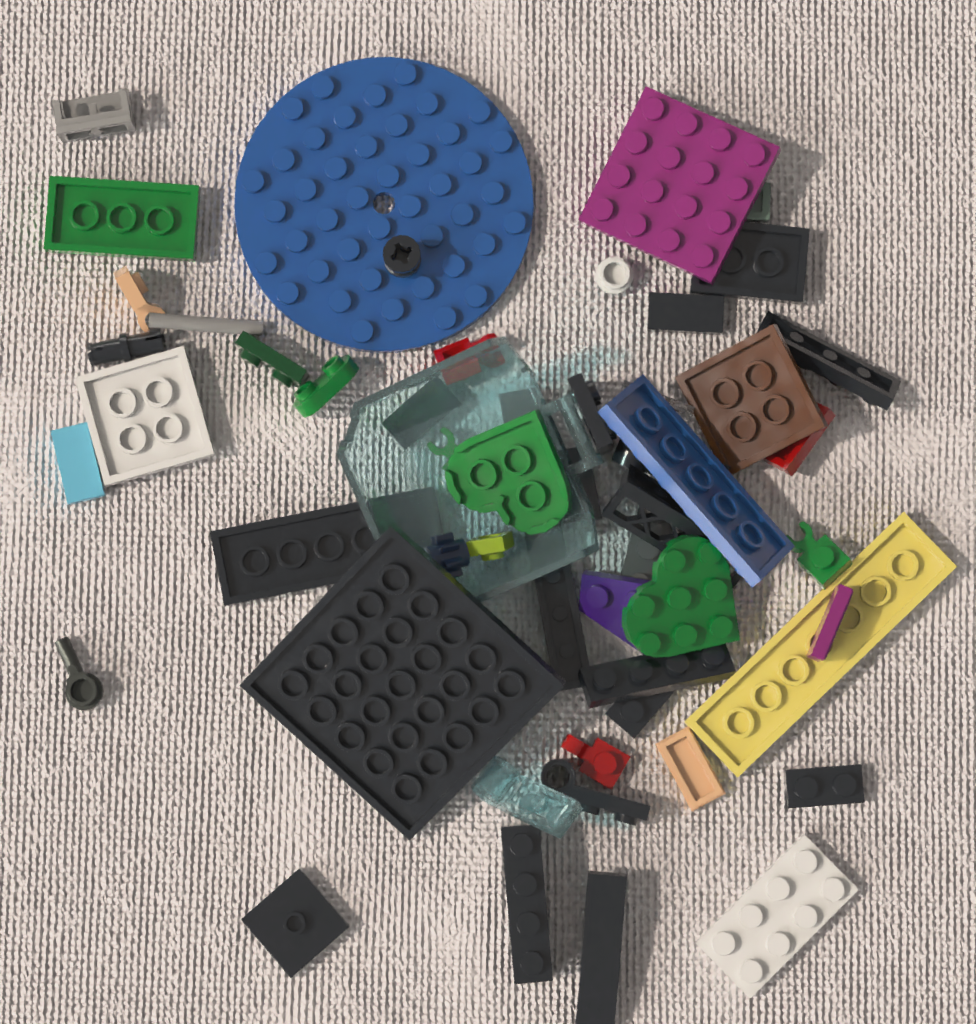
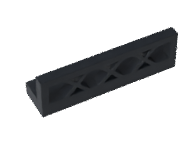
(651, 497)

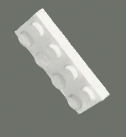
(776, 916)

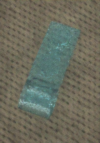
(525, 799)

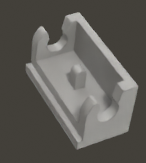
(94, 116)

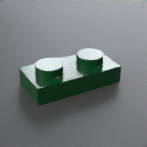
(284, 369)

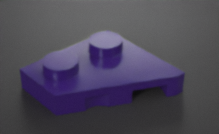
(604, 598)

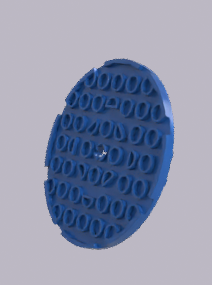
(369, 134)

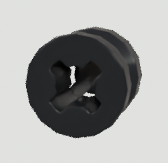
(405, 263)

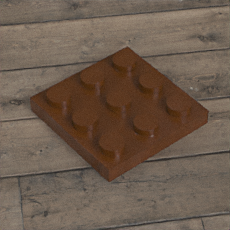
(751, 400)

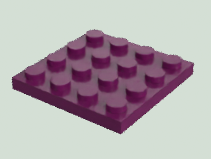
(679, 185)

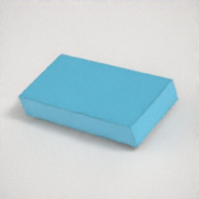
(78, 463)

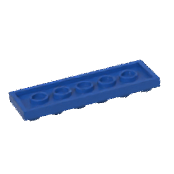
(696, 480)

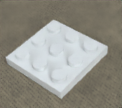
(145, 416)

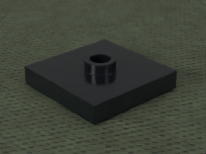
(295, 922)

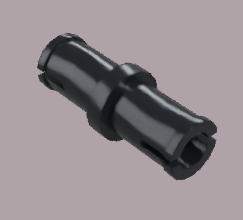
(126, 347)

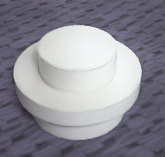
(614, 275)

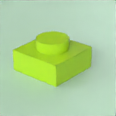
(491, 546)

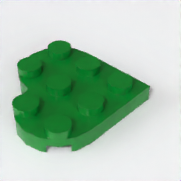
(512, 473)
(685, 603)

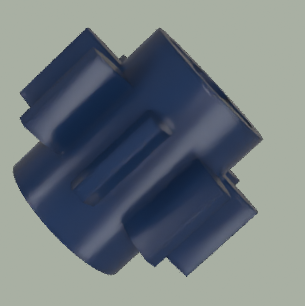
(449, 553)

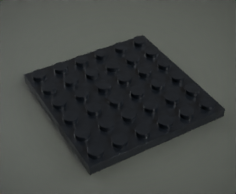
(402, 682)

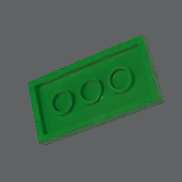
(122, 218)

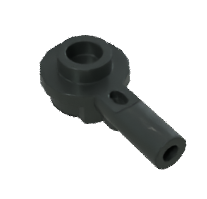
(83, 689)

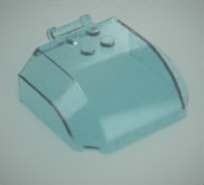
(404, 443)

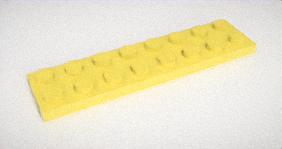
(784, 683)

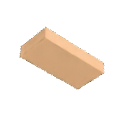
(690, 768)

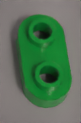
(335, 375)

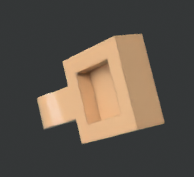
(133, 289)

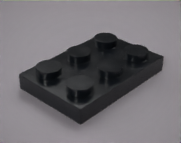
(762, 265)

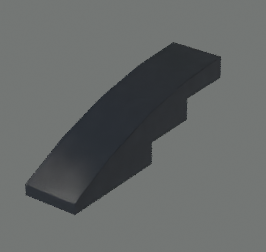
(601, 948)

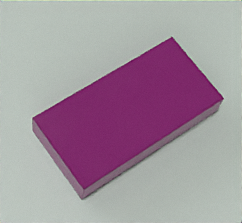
(830, 623)

